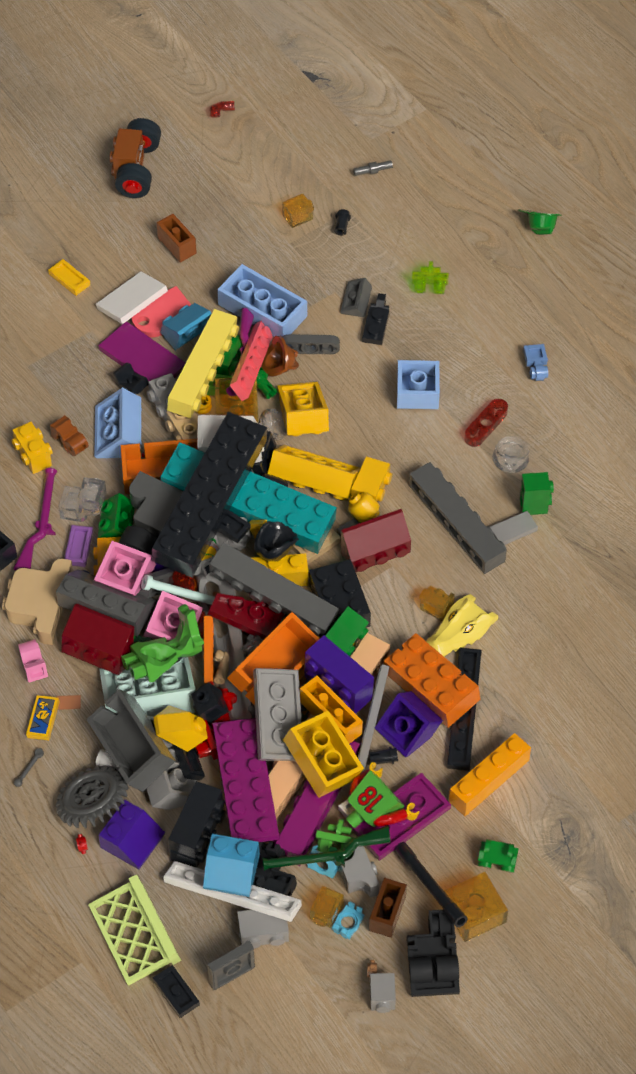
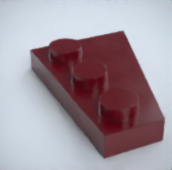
(245, 615)

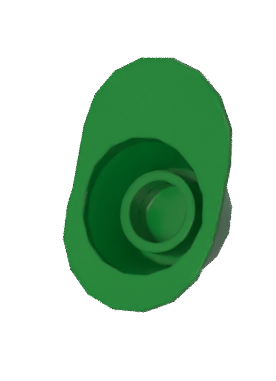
(541, 223)

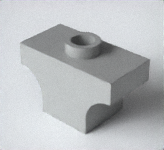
(360, 873)

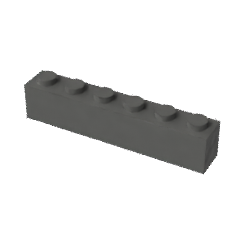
(457, 517)
(272, 588)

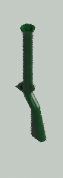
(375, 837)

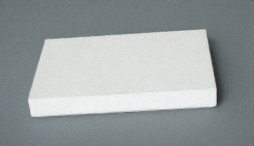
(131, 297)

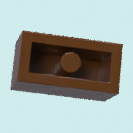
(387, 907)

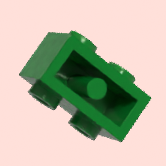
(115, 516)

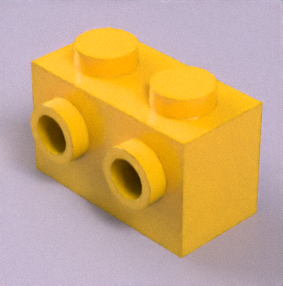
(32, 447)

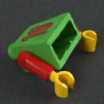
(375, 801)

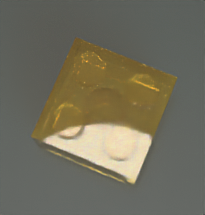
(480, 904)

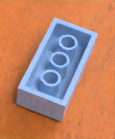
(265, 300)

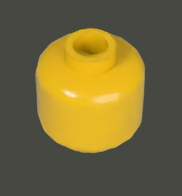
(363, 507)

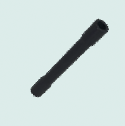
(450, 908)

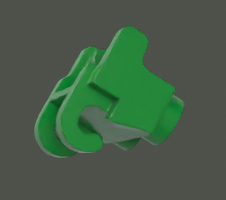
(498, 854)

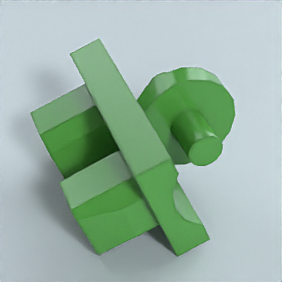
(326, 839)

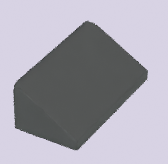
(356, 297)

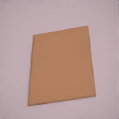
(69, 702)

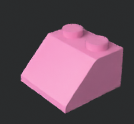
(124, 568)
(165, 617)

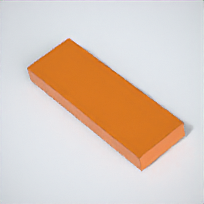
(208, 649)

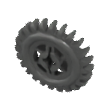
(94, 798)

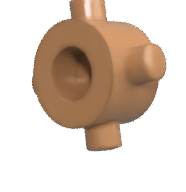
(371, 968)

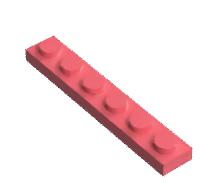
(251, 360)

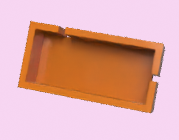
(156, 459)
(280, 650)
(432, 679)

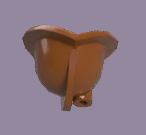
(279, 358)

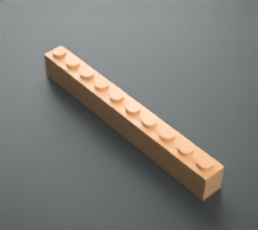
(287, 775)

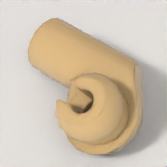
(223, 667)

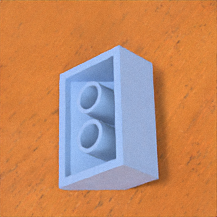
(117, 423)

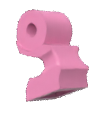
(32, 660)

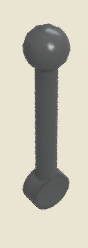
(39, 753)

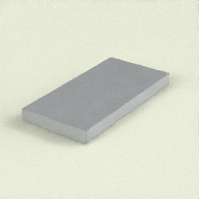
(276, 711)

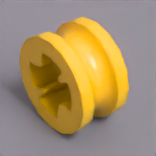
(204, 409)

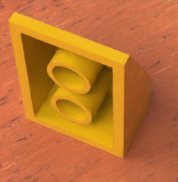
(303, 408)

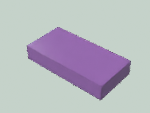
(79, 545)

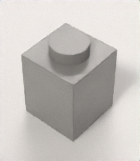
(382, 992)

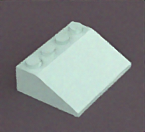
(171, 688)

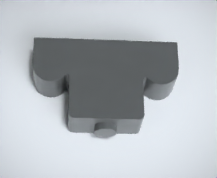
(154, 502)

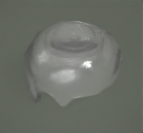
(274, 422)

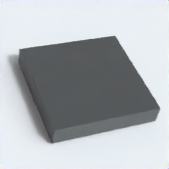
(231, 965)

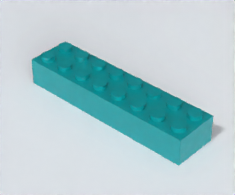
(263, 500)

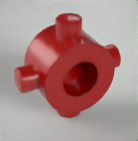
(81, 844)

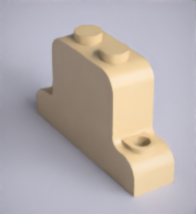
(34, 599)

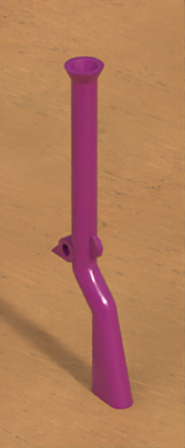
(246, 322)
(44, 527)

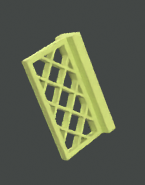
(153, 923)

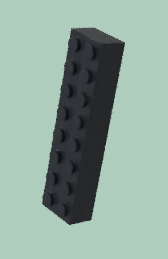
(209, 494)

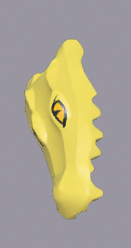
(461, 626)

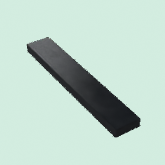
(462, 730)

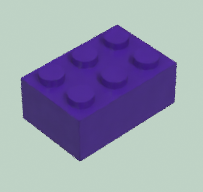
(339, 673)

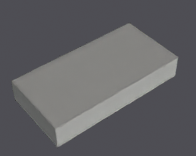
(514, 528)

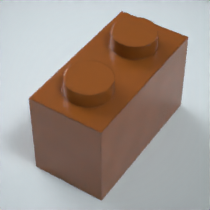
(176, 238)

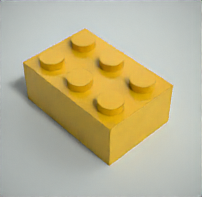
(323, 754)

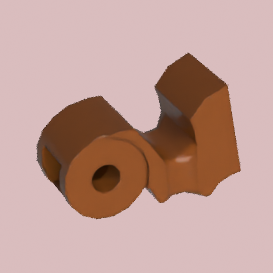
(72, 440)

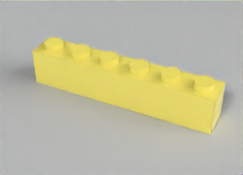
(202, 364)

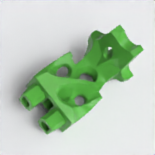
(156, 656)

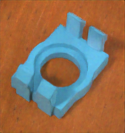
(332, 868)
(348, 911)

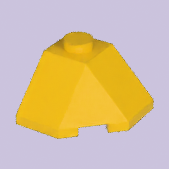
(180, 727)

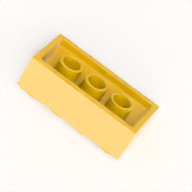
(313, 471)

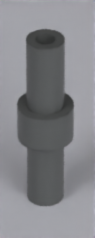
(372, 168)

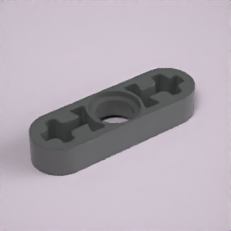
(323, 343)

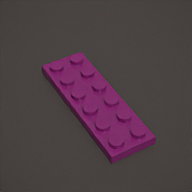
(245, 782)

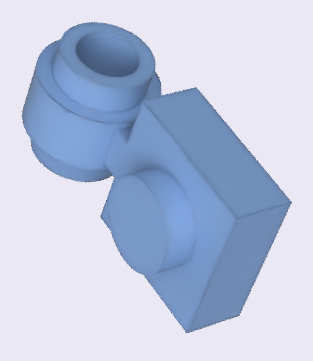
(536, 356)

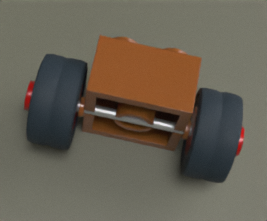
(128, 157)

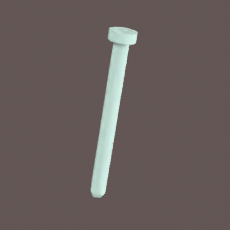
(148, 582)

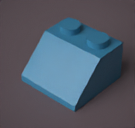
(185, 325)
(231, 865)

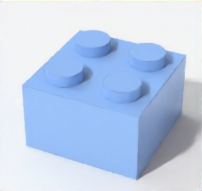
(418, 384)

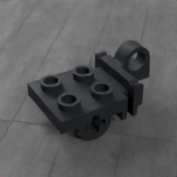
(272, 878)
(434, 958)

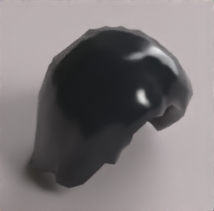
(274, 541)

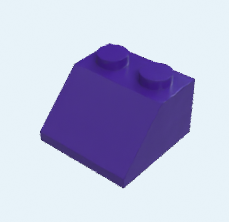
(408, 723)
(131, 835)

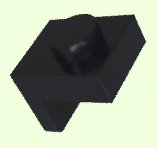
(129, 379)

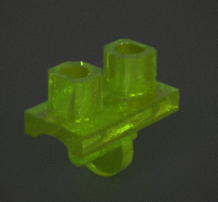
(430, 276)

